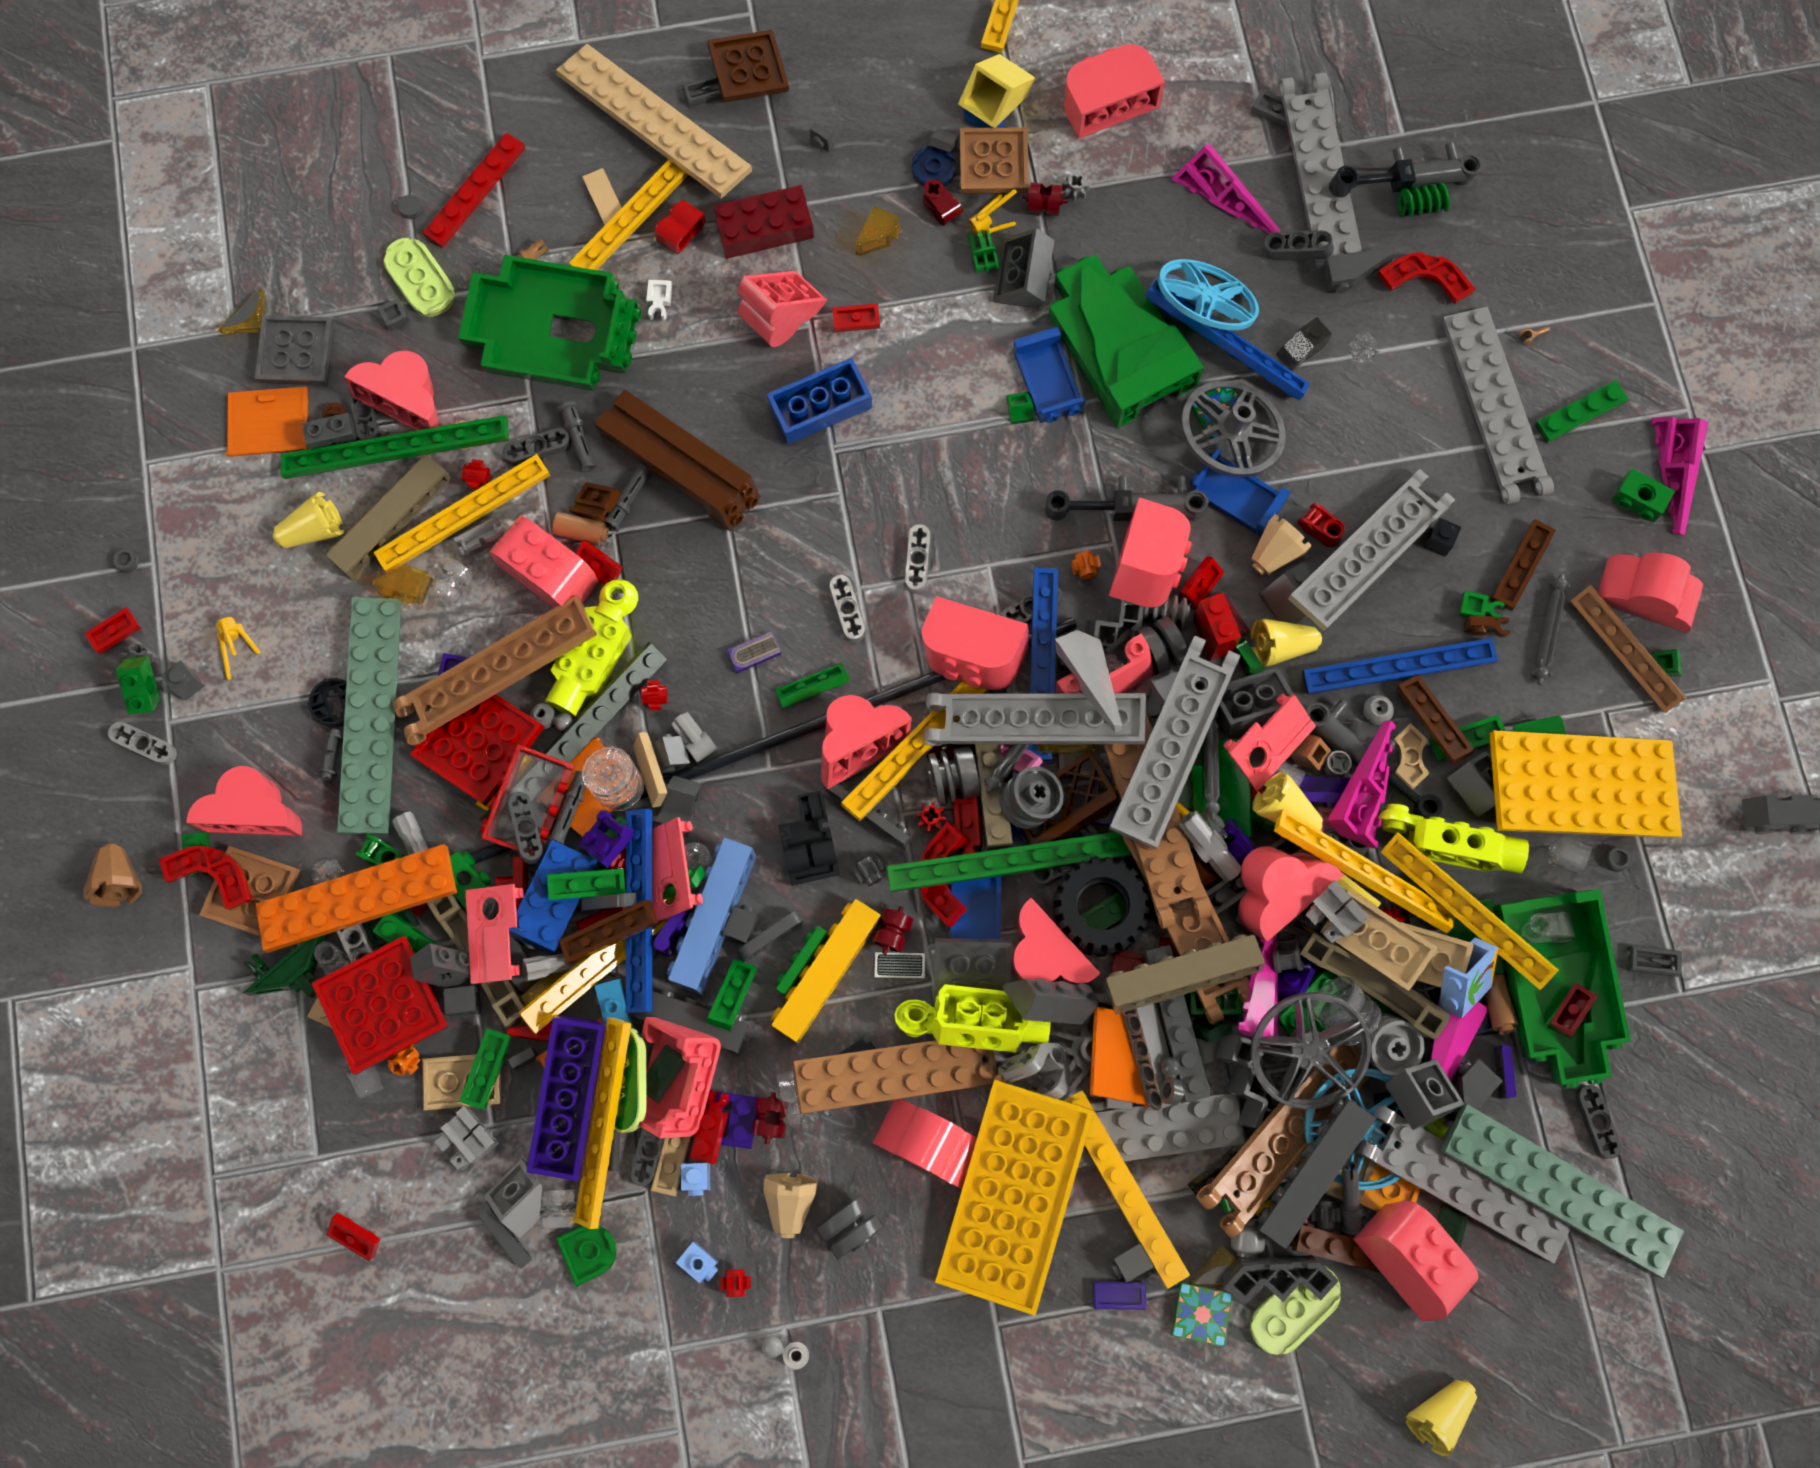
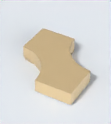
(1410, 747)

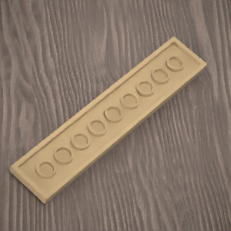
(654, 121)

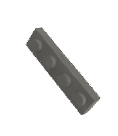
(1271, 107)
(876, 818)

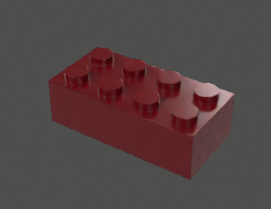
(763, 221)

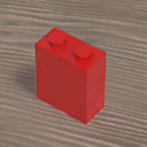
(1216, 626)

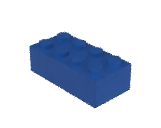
(819, 400)
(544, 920)

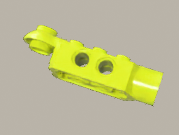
(587, 667)
(1457, 842)
(971, 1020)

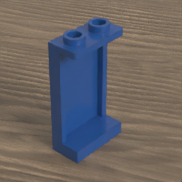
(1048, 375)
(1240, 498)
(983, 910)

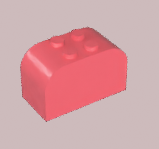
(1111, 89)
(1151, 555)
(543, 564)
(974, 645)
(1418, 1258)

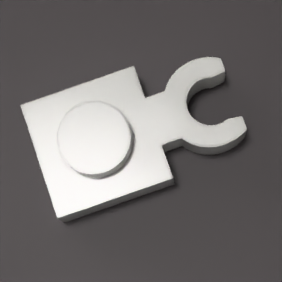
(658, 296)

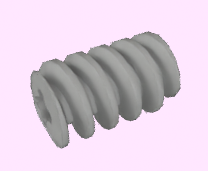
(1171, 609)

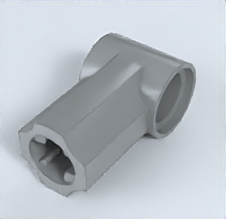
(696, 741)

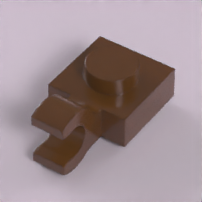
(1483, 624)

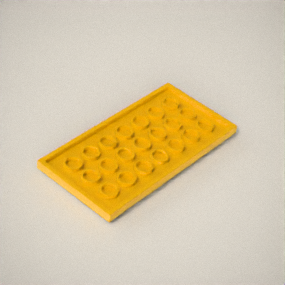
(1584, 785)
(1014, 1197)

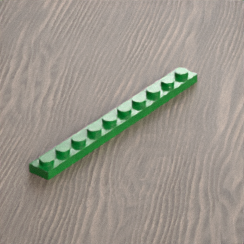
(395, 447)
(1005, 861)

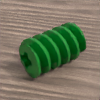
(1423, 197)

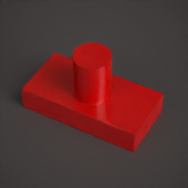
(519, 877)

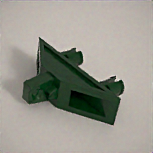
(290, 973)

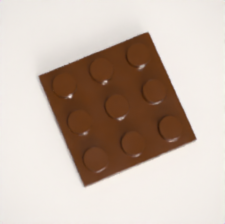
(748, 66)

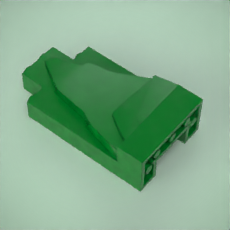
(1120, 339)
(1582, 961)

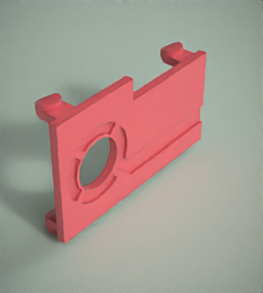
(1277, 738)
(670, 867)
(490, 938)

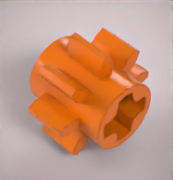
(1086, 565)
(404, 1062)

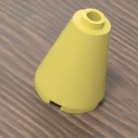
(309, 523)
(1283, 640)
(1286, 795)
(1443, 1416)

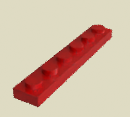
(474, 190)

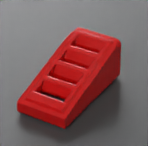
(525, 1033)

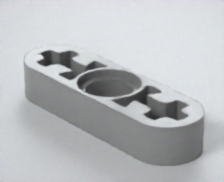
(917, 567)
(846, 627)
(147, 752)

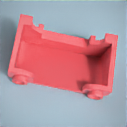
(1125, 679)
(687, 1097)

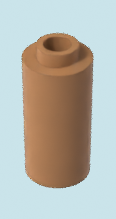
(580, 528)
(1500, 1006)

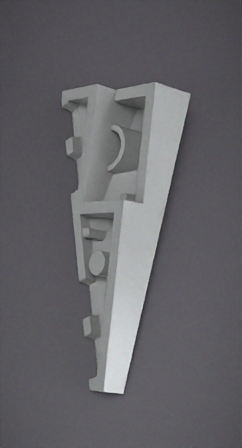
(1087, 662)

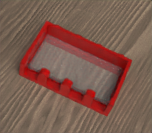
(542, 780)

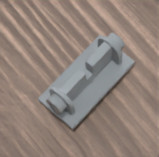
(479, 537)

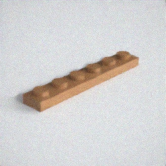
(1628, 649)

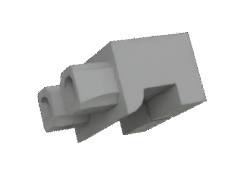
(1329, 904)
(468, 1136)

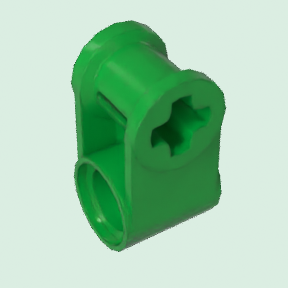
(376, 851)

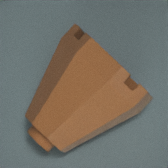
(112, 878)

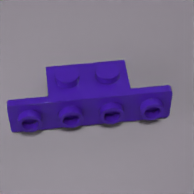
(1323, 789)

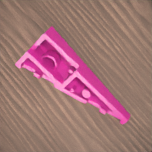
(1215, 181)
(1680, 456)
(1358, 807)
(1262, 995)
(1456, 1038)

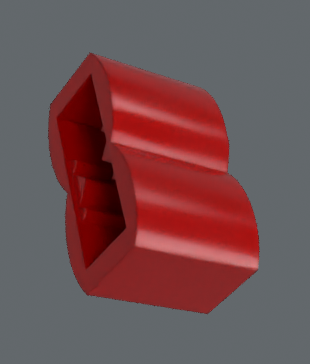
(680, 226)

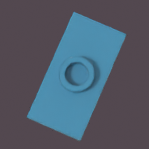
(613, 1000)

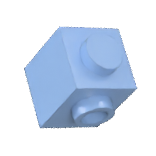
(695, 1178)
(698, 1263)

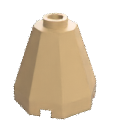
(1278, 547)
(789, 1201)

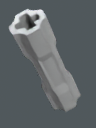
(409, 832)
(543, 966)

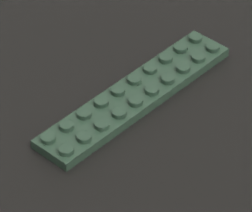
(369, 716)
(1562, 1190)

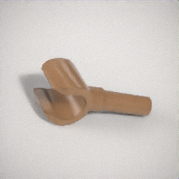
(1533, 334)

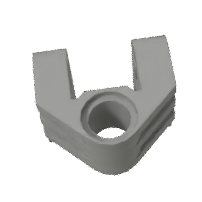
(1047, 1060)

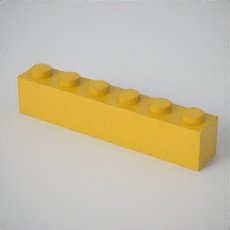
(826, 970)

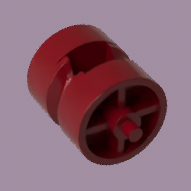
(1044, 199)
(894, 925)
(769, 1119)

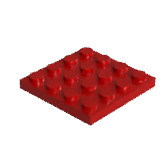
(476, 745)
(379, 1006)

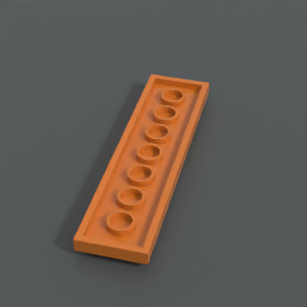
(355, 898)

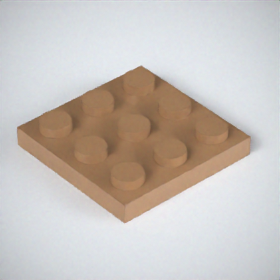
(994, 160)
(265, 880)

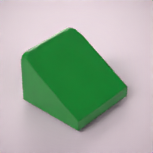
(1020, 407)
(1669, 661)

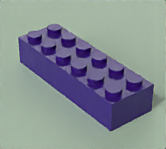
(566, 1098)

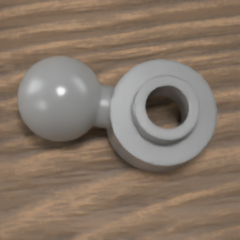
(550, 718)
(773, 1347)

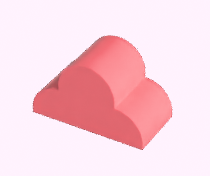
(777, 304)
(397, 389)
(1652, 588)
(859, 736)
(244, 805)
(1280, 888)
(1047, 951)
(926, 1141)

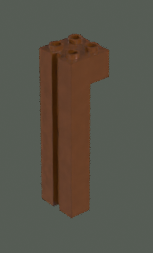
(680, 459)

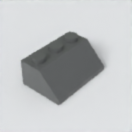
(1024, 269)
(1052, 1001)

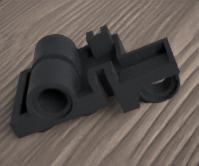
(808, 845)

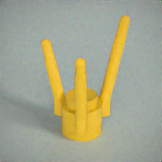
(982, 220)
(228, 632)

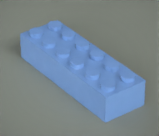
(706, 926)

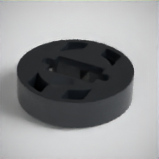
(321, 692)

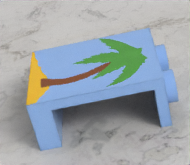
(1463, 990)

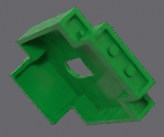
(515, 315)

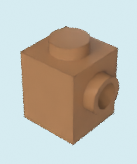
(1311, 752)

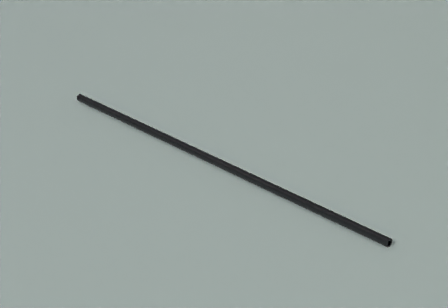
(779, 738)

